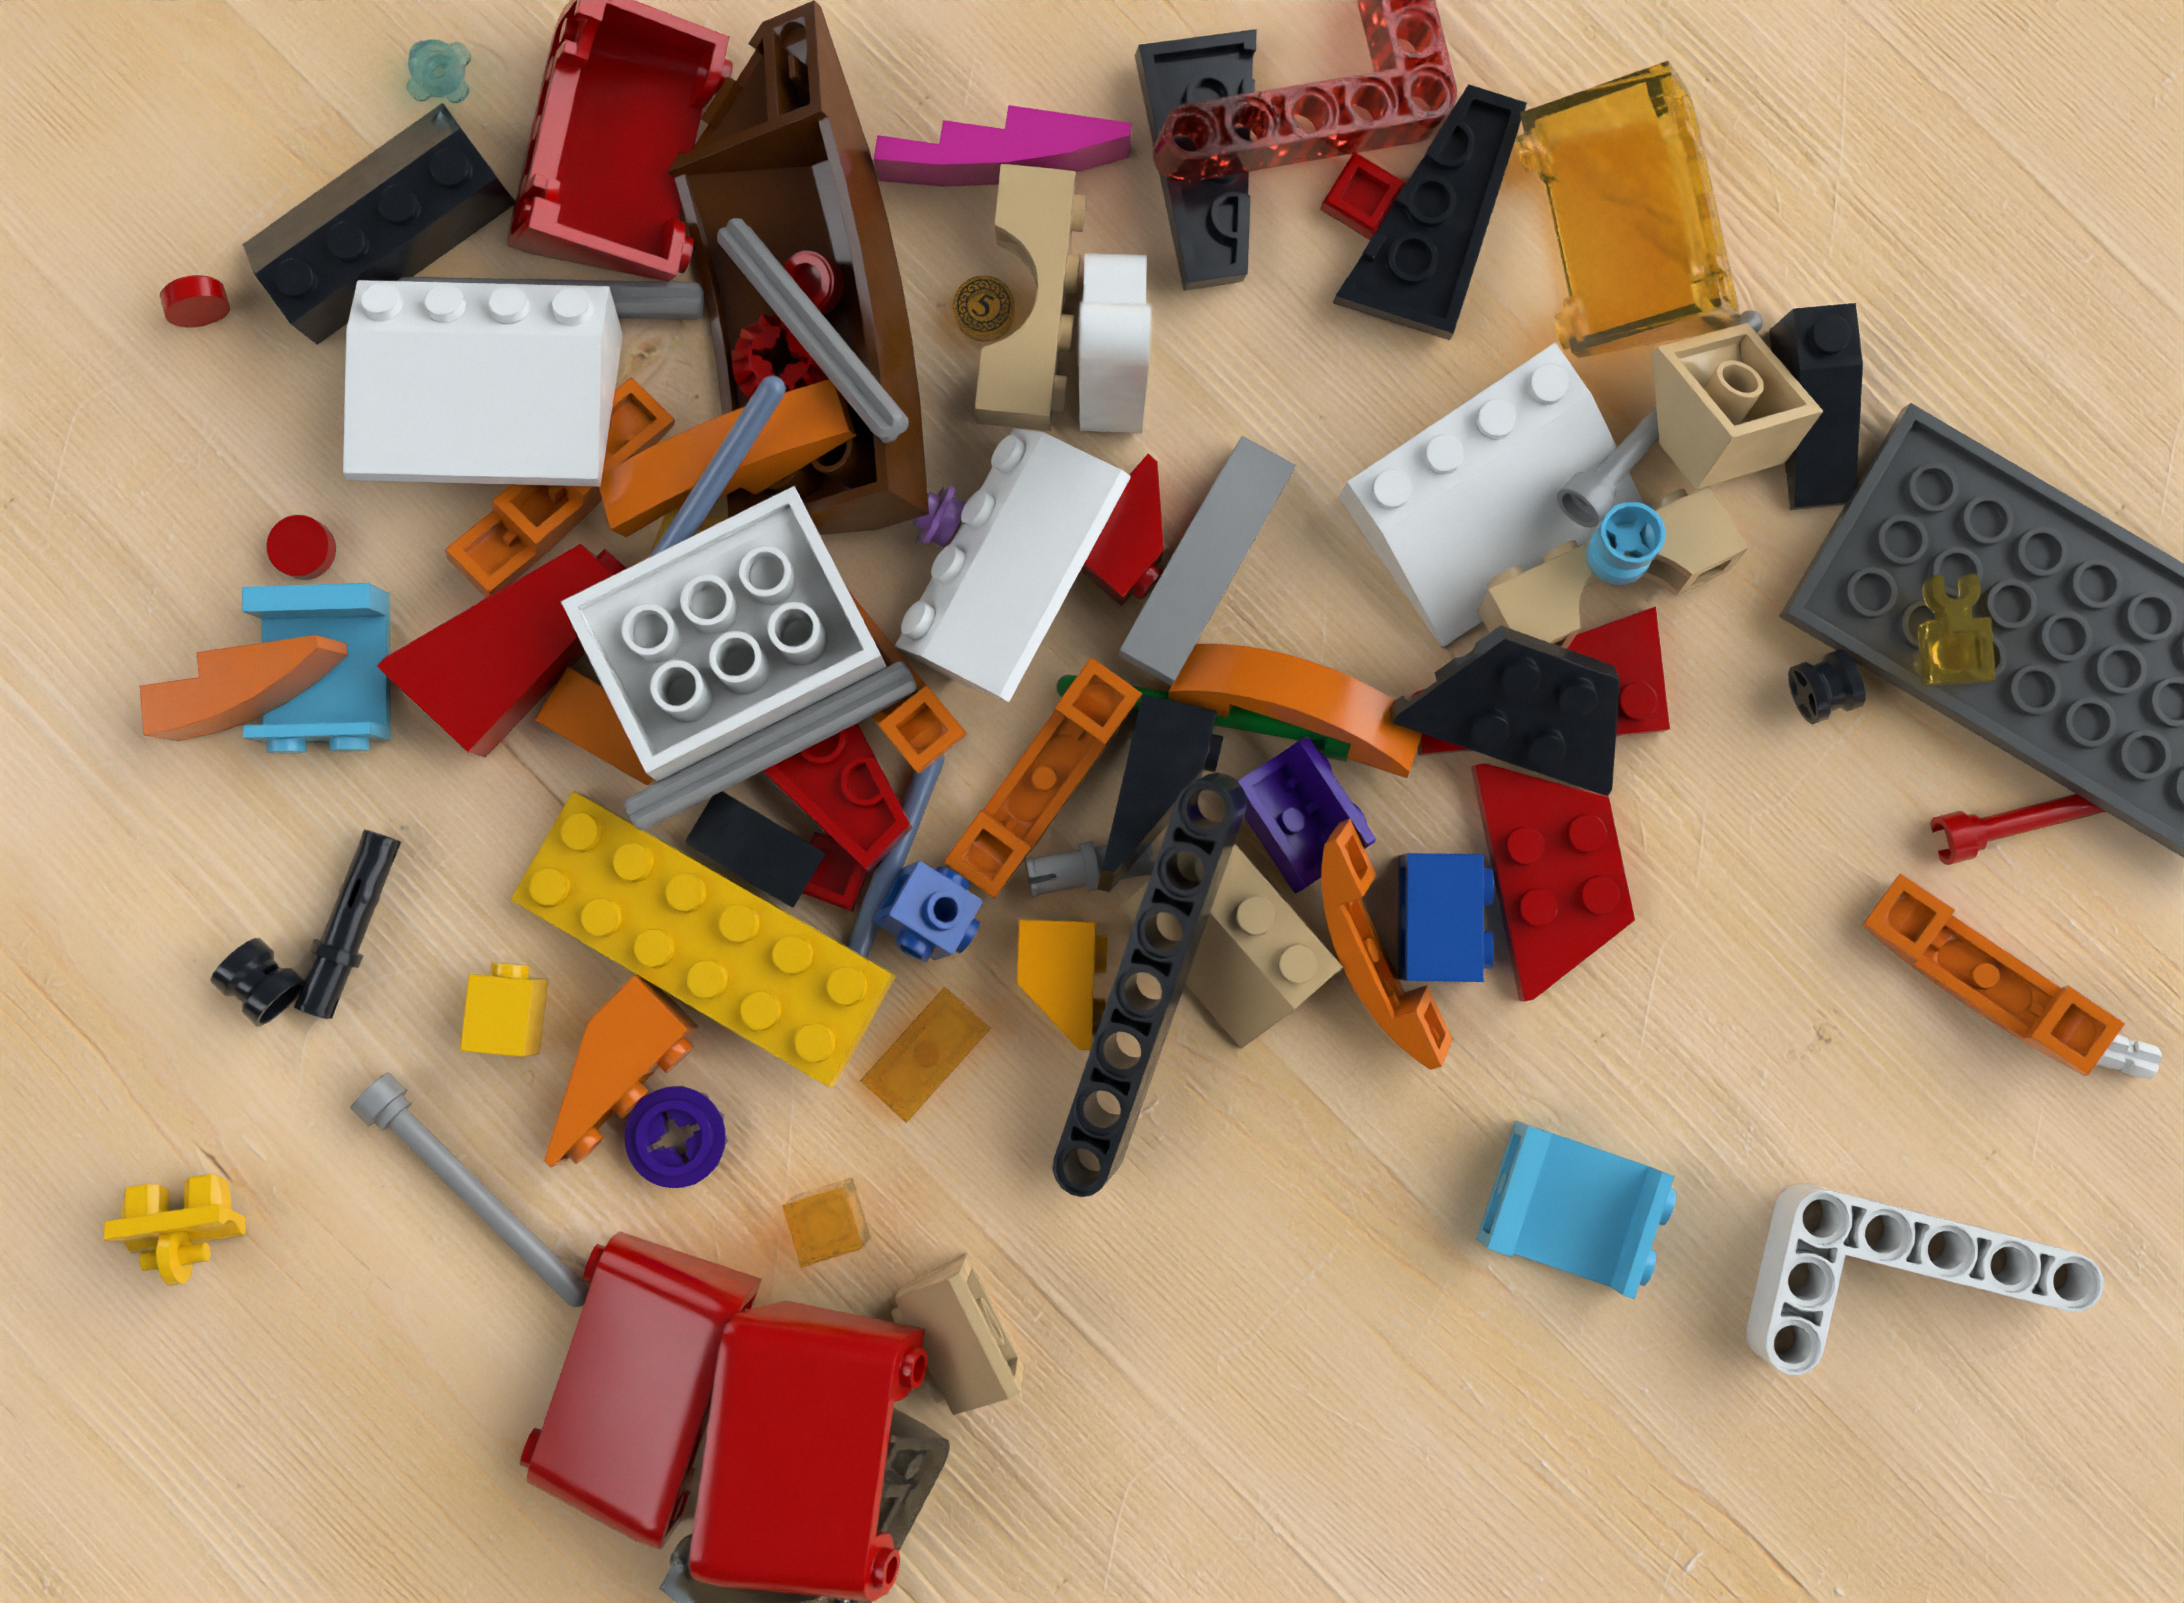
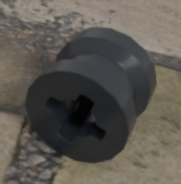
(1826, 686)

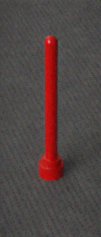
(1970, 833)

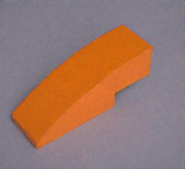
(236, 686)

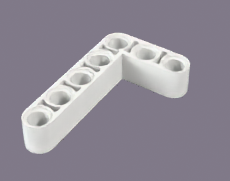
(1114, 343)
(1903, 1246)

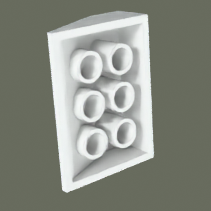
(479, 382)
(1483, 490)
(723, 635)

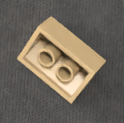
(1254, 951)

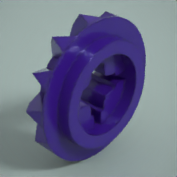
(649, 1123)

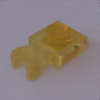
(1955, 645)

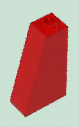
(501, 654)

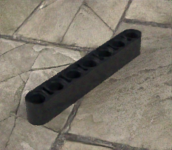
(1131, 1011)

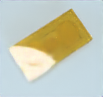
(925, 1054)

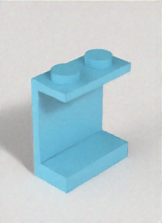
(354, 697)
(1577, 1209)

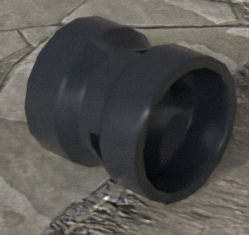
(257, 981)

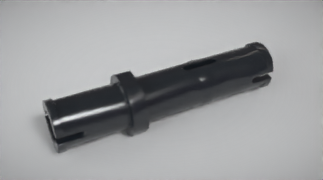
(347, 925)

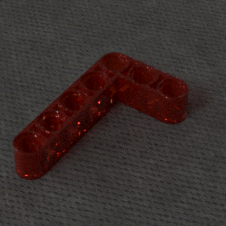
(1325, 103)

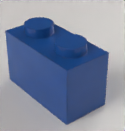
(1443, 917)

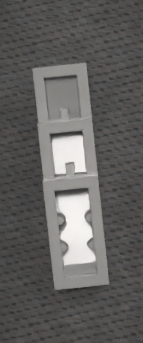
(1206, 560)

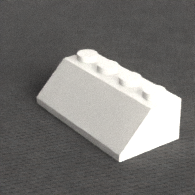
(1011, 562)

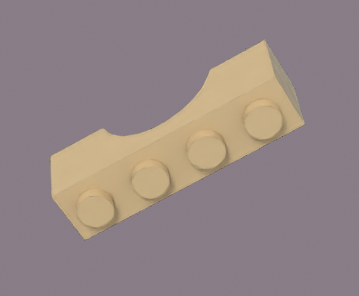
(1035, 223)
(1547, 598)

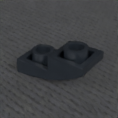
(755, 848)

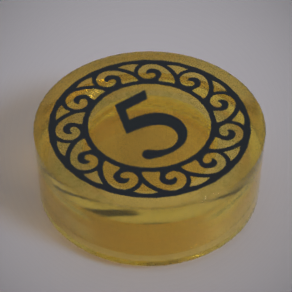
(984, 308)

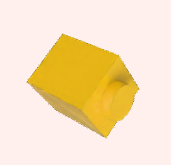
(504, 1011)

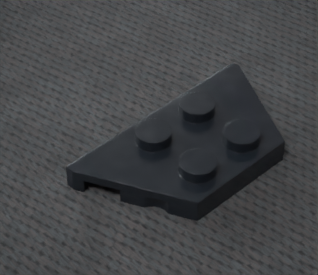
(1524, 707)

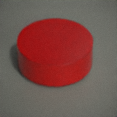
(818, 278)
(194, 301)
(301, 547)

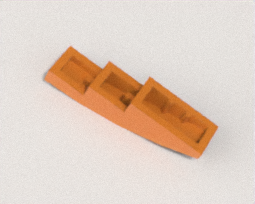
(662, 476)
(536, 517)

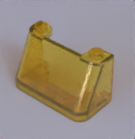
(1631, 213)

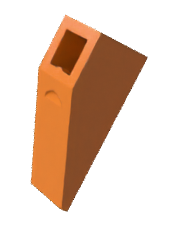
(617, 1054)

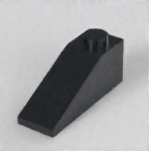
(1826, 358)
(1166, 755)

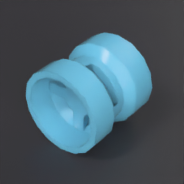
(1634, 531)

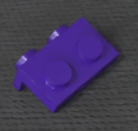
(1296, 807)

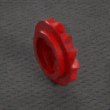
(762, 339)

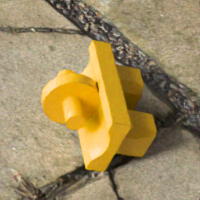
(172, 1234)

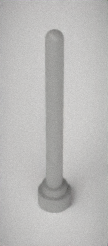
(1591, 493)
(387, 1107)

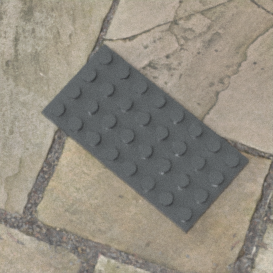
(2075, 606)

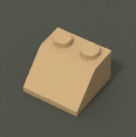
(1727, 405)
(964, 1338)

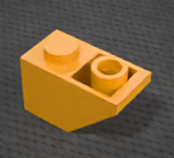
(1058, 974)

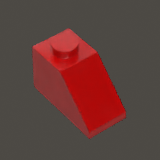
(1131, 540)

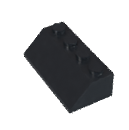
(377, 223)

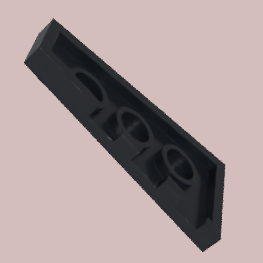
(1212, 214)
(1433, 234)

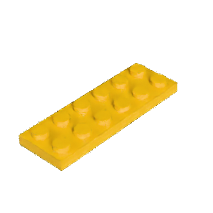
(704, 939)

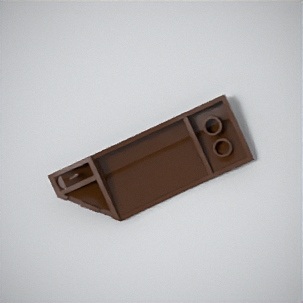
(799, 172)

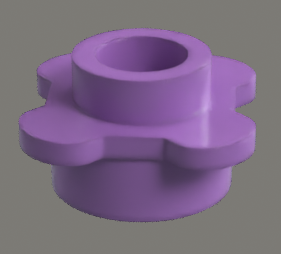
(942, 519)

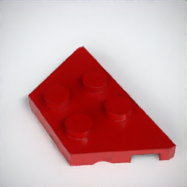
(1552, 872)

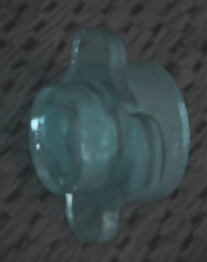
(428, 56)

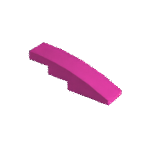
(975, 152)

